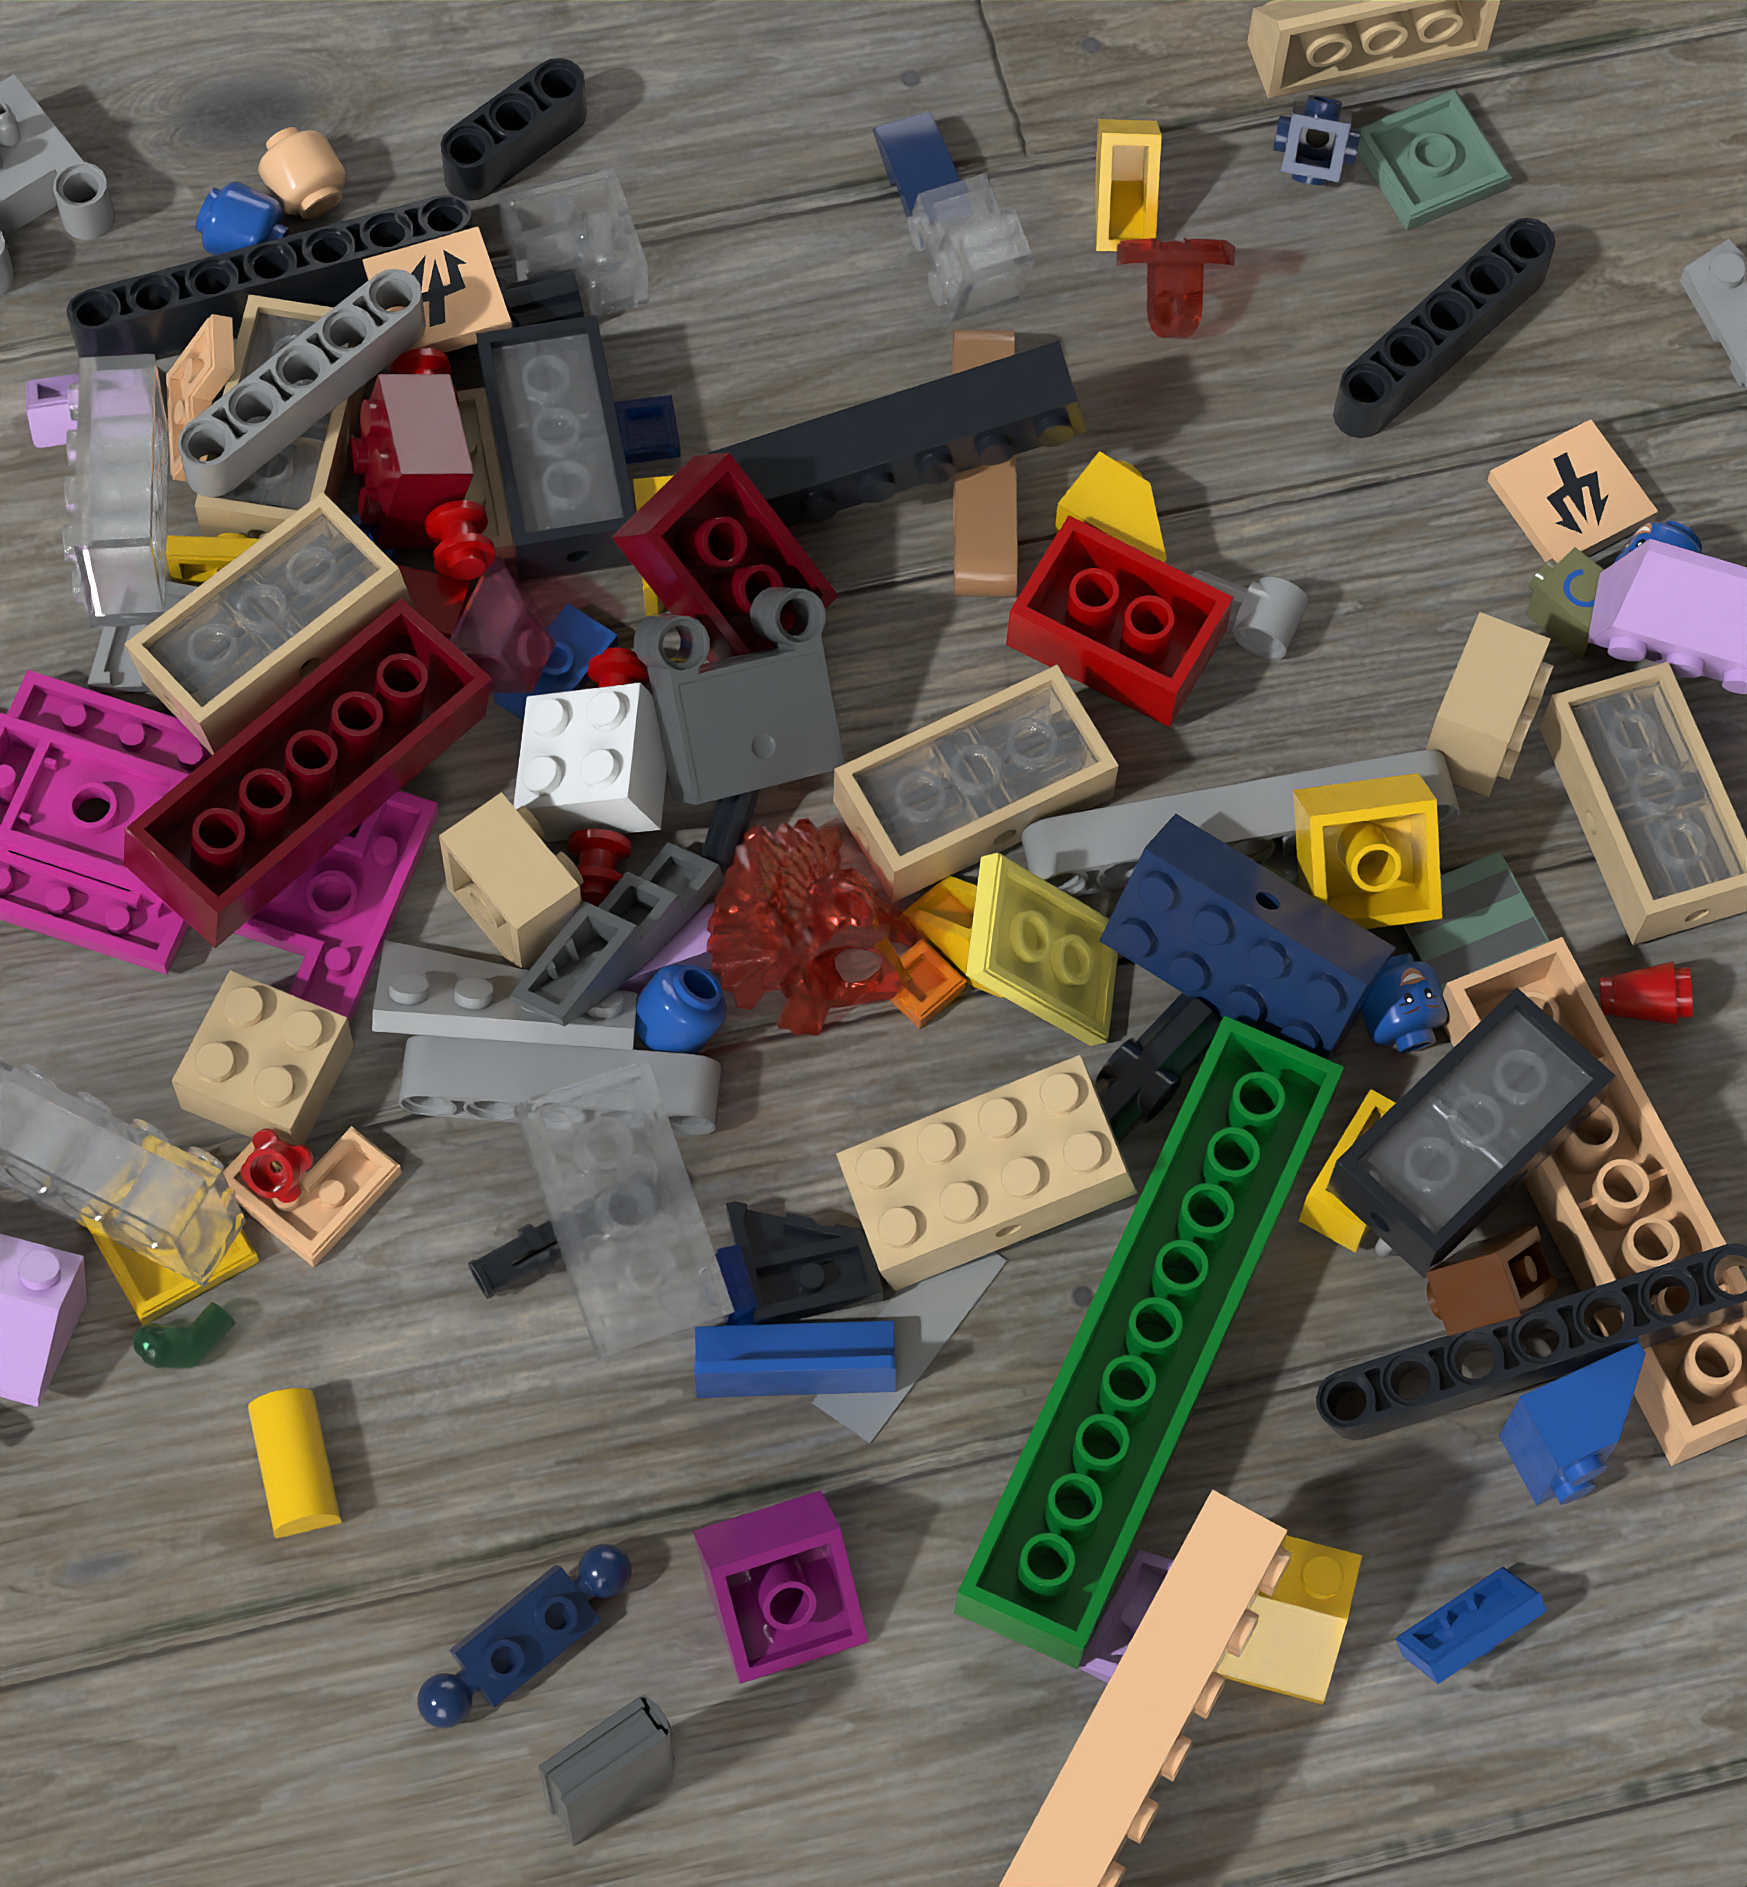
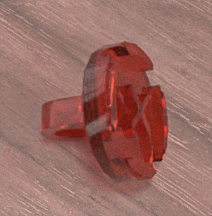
(1174, 273)

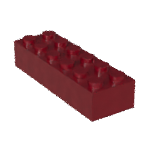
(306, 772)

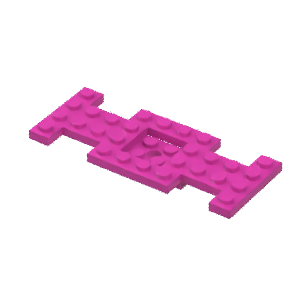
(82, 745)

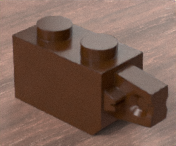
(1490, 1281)

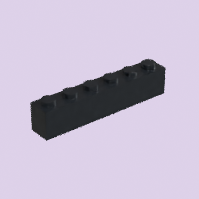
(914, 436)

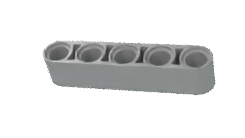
(296, 408)
(493, 1076)

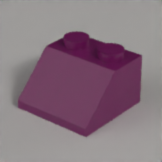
(781, 1586)

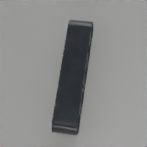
(1436, 350)

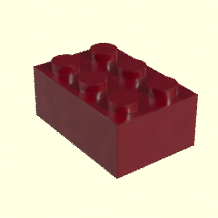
(713, 547)

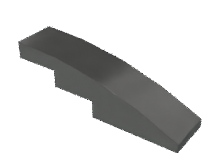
(618, 938)

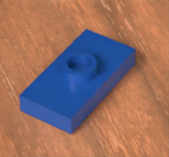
(577, 641)
(1470, 1625)

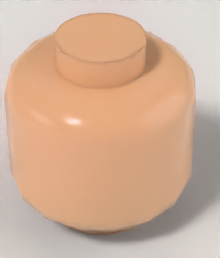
(302, 172)

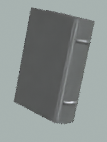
(609, 1768)

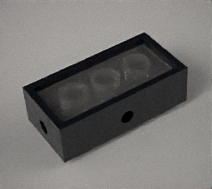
(556, 445)
(1470, 1132)

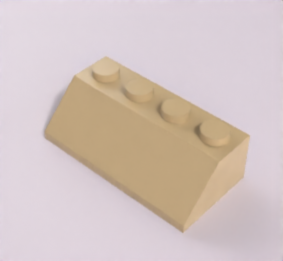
(1338, 41)

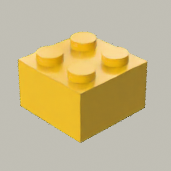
(1371, 849)

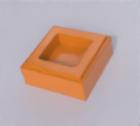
(932, 987)

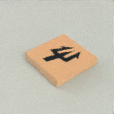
(455, 285)
(1572, 494)

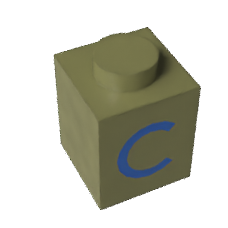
(1566, 599)

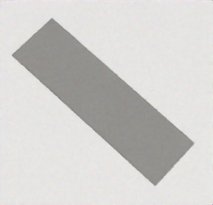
(923, 1322)

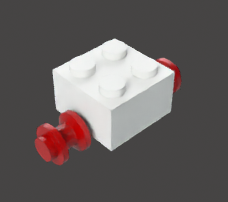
(595, 767)

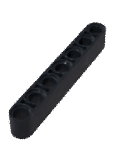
(315, 267)
(1508, 1338)

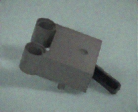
(742, 717)

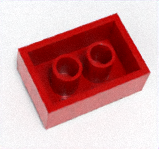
(1119, 620)

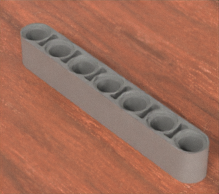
(1102, 846)

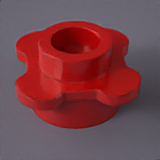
(264, 1178)

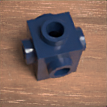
(1310, 161)

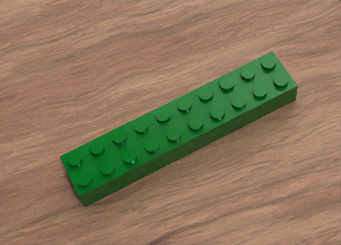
(1148, 1343)

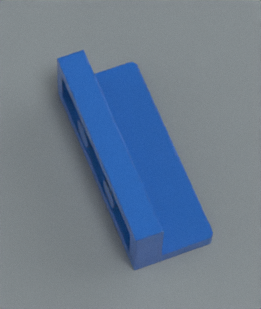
(795, 1359)

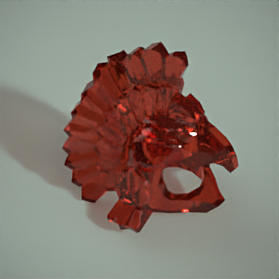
(791, 915)

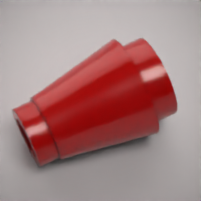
(1649, 994)

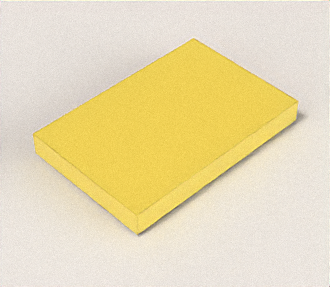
(1042, 950)

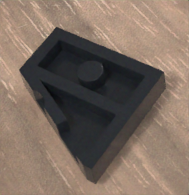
(803, 1266)

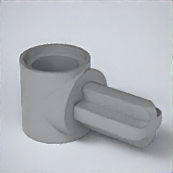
(1263, 614)

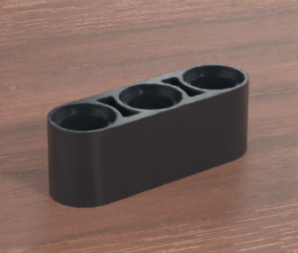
(522, 105)

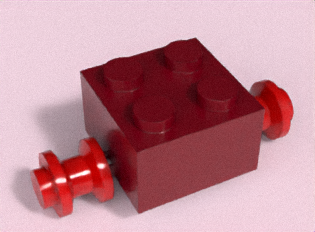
(419, 467)

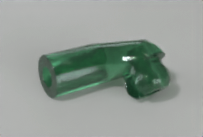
(180, 1345)

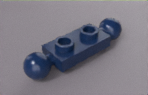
(524, 1636)

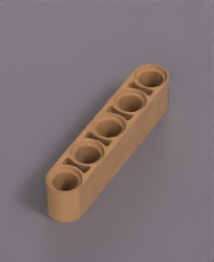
(985, 495)

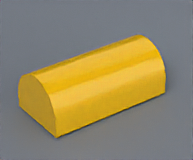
(293, 1461)

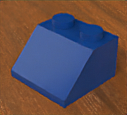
(1571, 1426)

